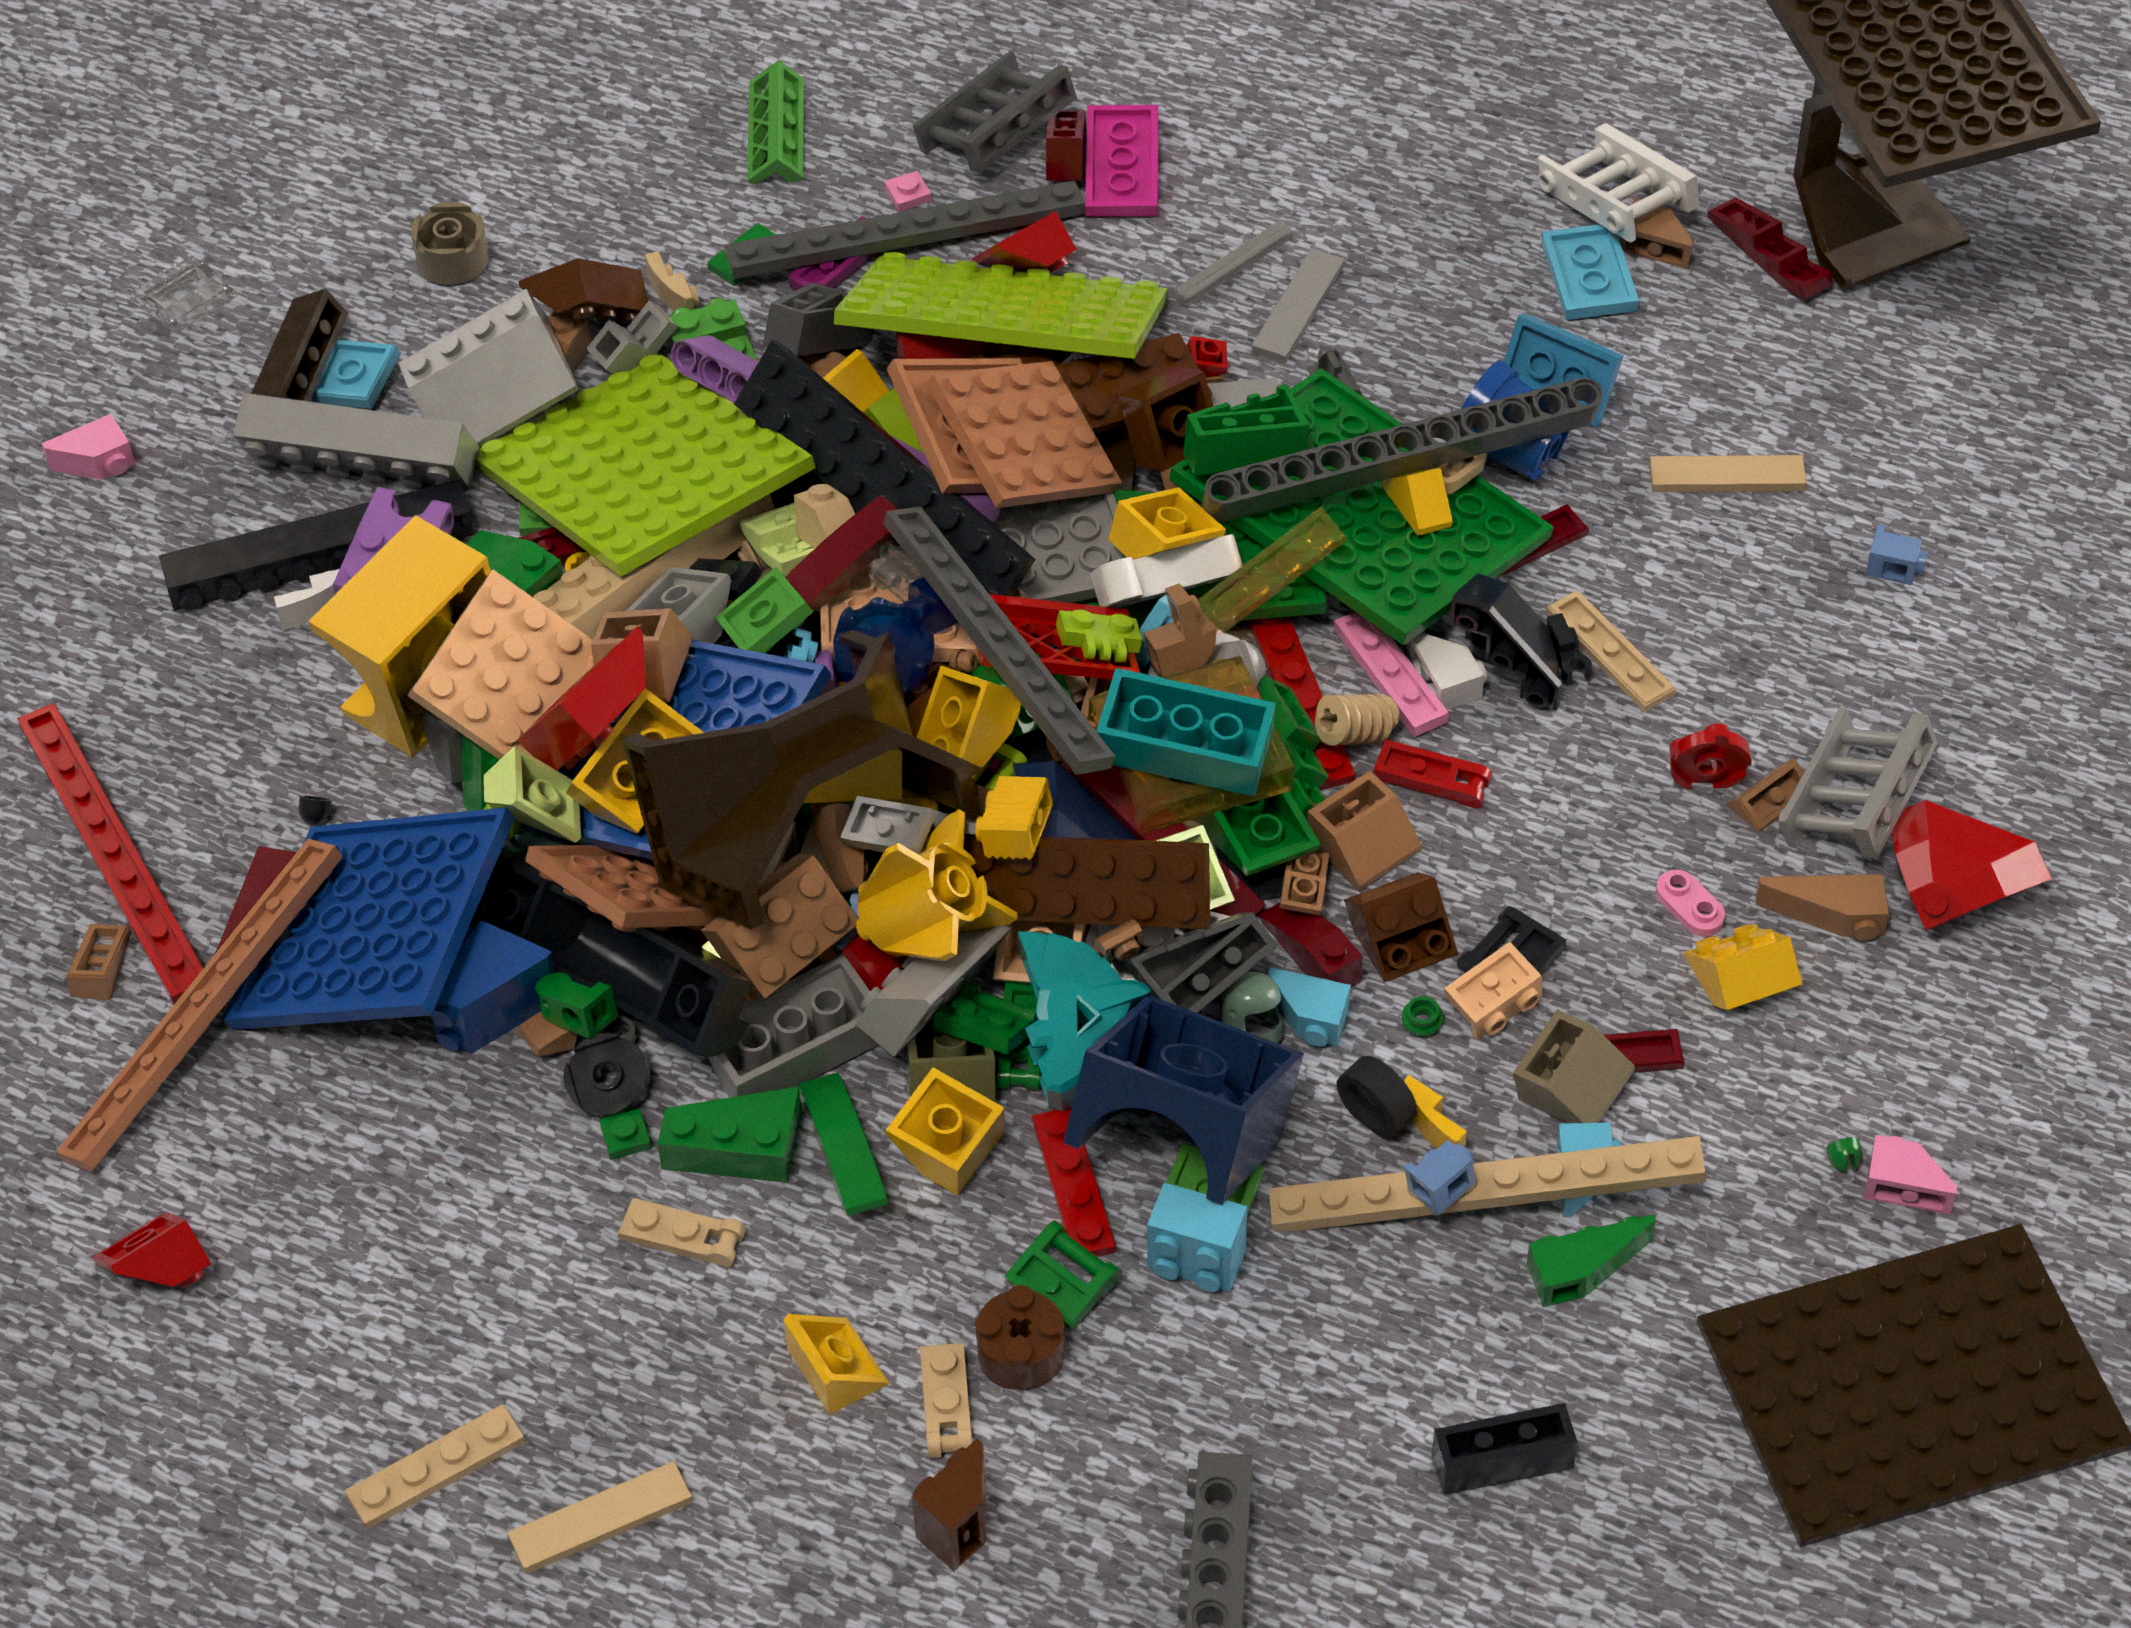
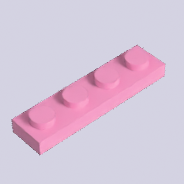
(1392, 673)

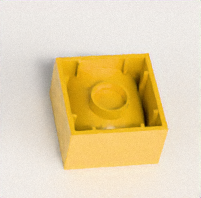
(394, 622)

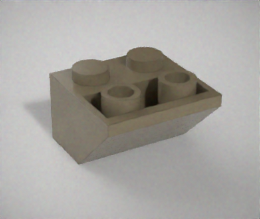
(1572, 1071)

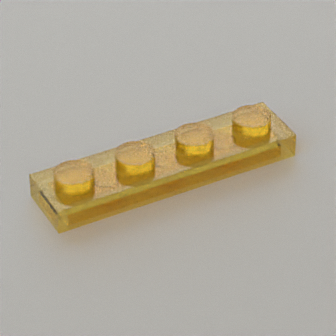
(1271, 570)

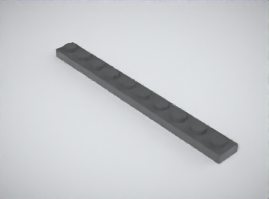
(902, 229)
(999, 641)

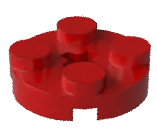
(1692, 757)

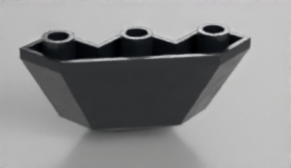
(1511, 634)

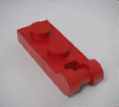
(1432, 773)

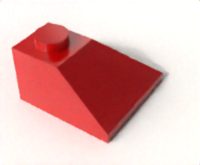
(1036, 246)
(157, 1252)

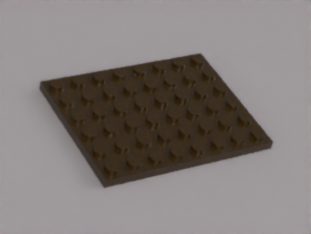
(1936, 81)
(1913, 1384)

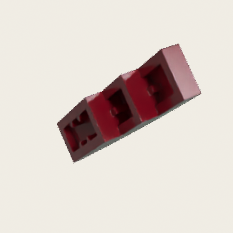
(1769, 248)
(841, 555)

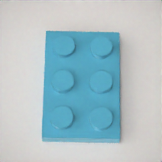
(1589, 272)

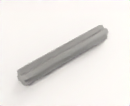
(1233, 263)

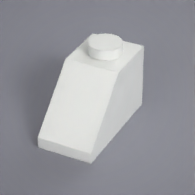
(1447, 669)

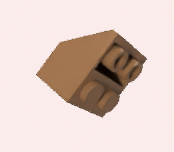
(664, 644)
(1364, 830)

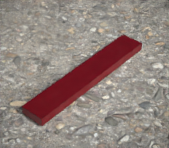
(1113, 795)

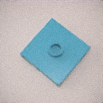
(355, 373)

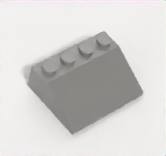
(492, 370)

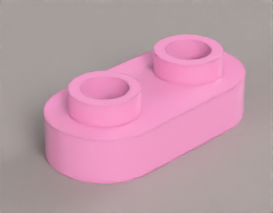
(1688, 901)

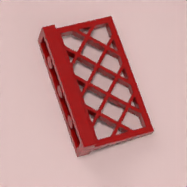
(1037, 625)

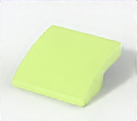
(775, 538)

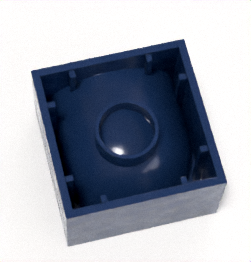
(1199, 1072)

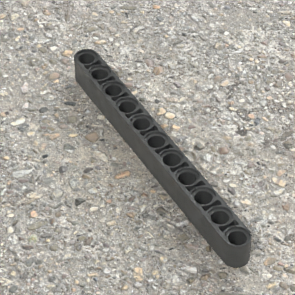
(1390, 461)

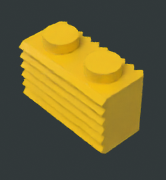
(1014, 817)

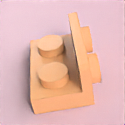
(1495, 991)

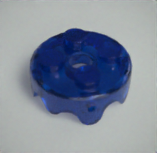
(908, 637)

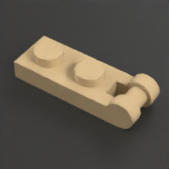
(681, 1232)
(945, 1398)

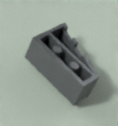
(806, 322)
(1202, 962)

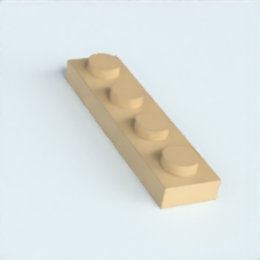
(434, 1466)

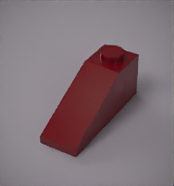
(1065, 146)
(1314, 944)

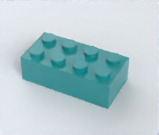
(1186, 731)

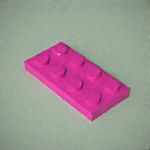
(1121, 160)

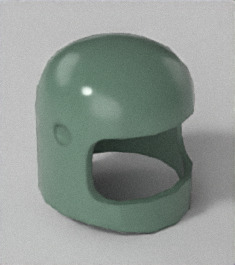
(1252, 995)

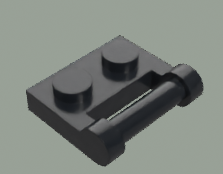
(1534, 941)

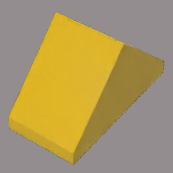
(1421, 499)

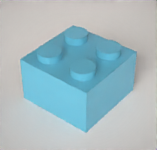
(1196, 1238)

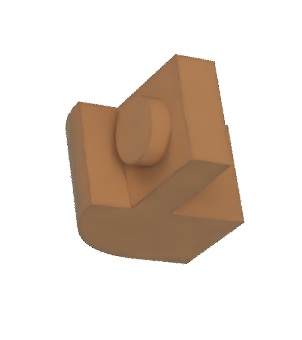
(1186, 640)

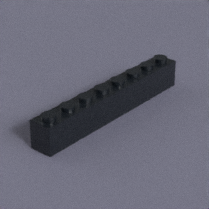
(287, 550)

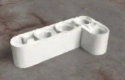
(1145, 578)

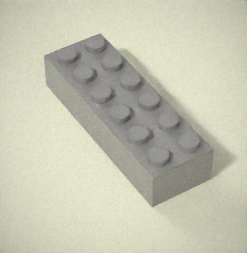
(355, 441)

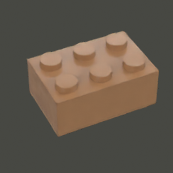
(801, 919)

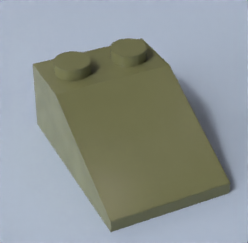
(953, 1056)

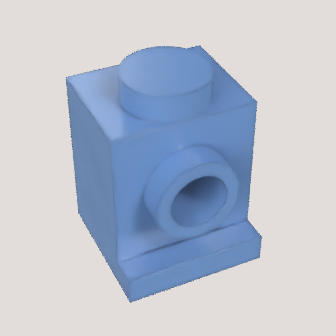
(1895, 557)
(1441, 1176)

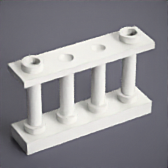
(1626, 158)

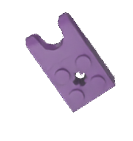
(380, 525)

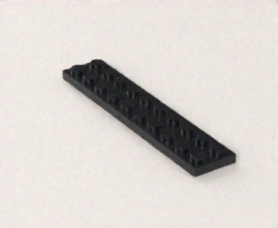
(867, 462)

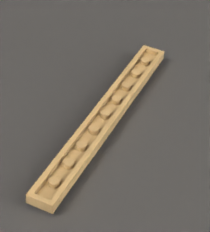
(1496, 1185)

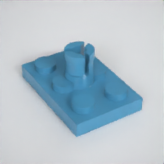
(1552, 355)

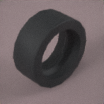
(1376, 1096)

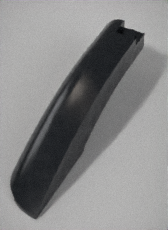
(651, 971)

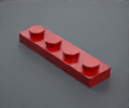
(1073, 1184)

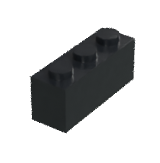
(1504, 1448)

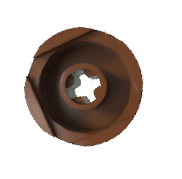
(1020, 1339)

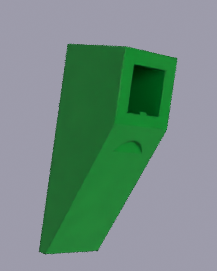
(1579, 1262)

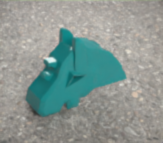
(1070, 988)

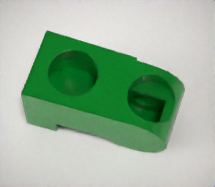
(575, 1005)

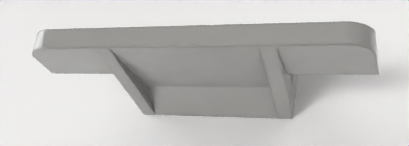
(882, 823)

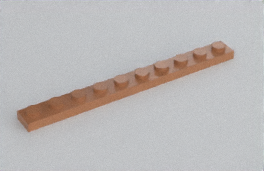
(199, 1005)

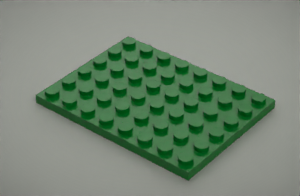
(1383, 566)

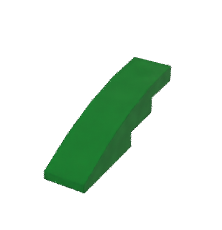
(1299, 739)
(843, 1144)

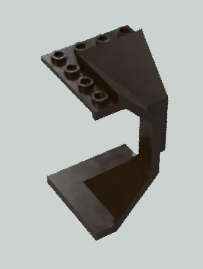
(1852, 219)
(729, 795)

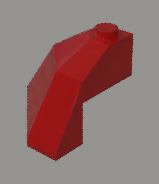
(1961, 862)

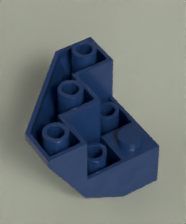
(1074, 807)

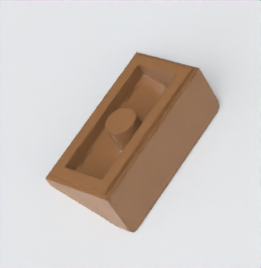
(1766, 798)

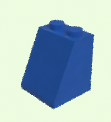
(489, 988)

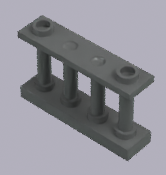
(1006, 128)

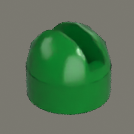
(1845, 1147)

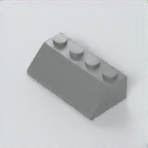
(923, 988)
(797, 1031)

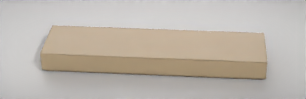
(1727, 473)
(1613, 652)
(599, 1517)

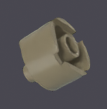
(450, 244)

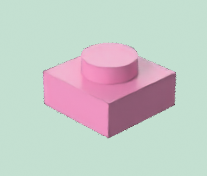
(907, 191)

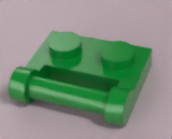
(985, 1019)
(1056, 1282)

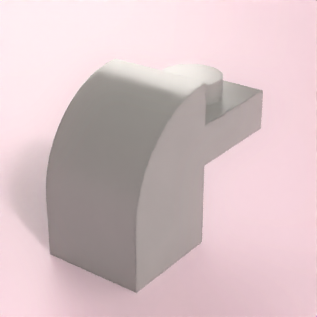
(623, 348)

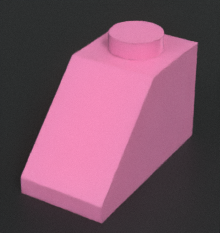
(91, 450)
(1908, 1176)

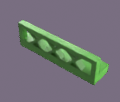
(783, 121)

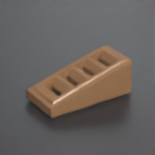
(98, 983)

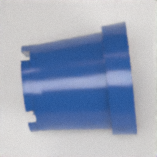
(1525, 458)

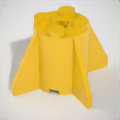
(924, 899)

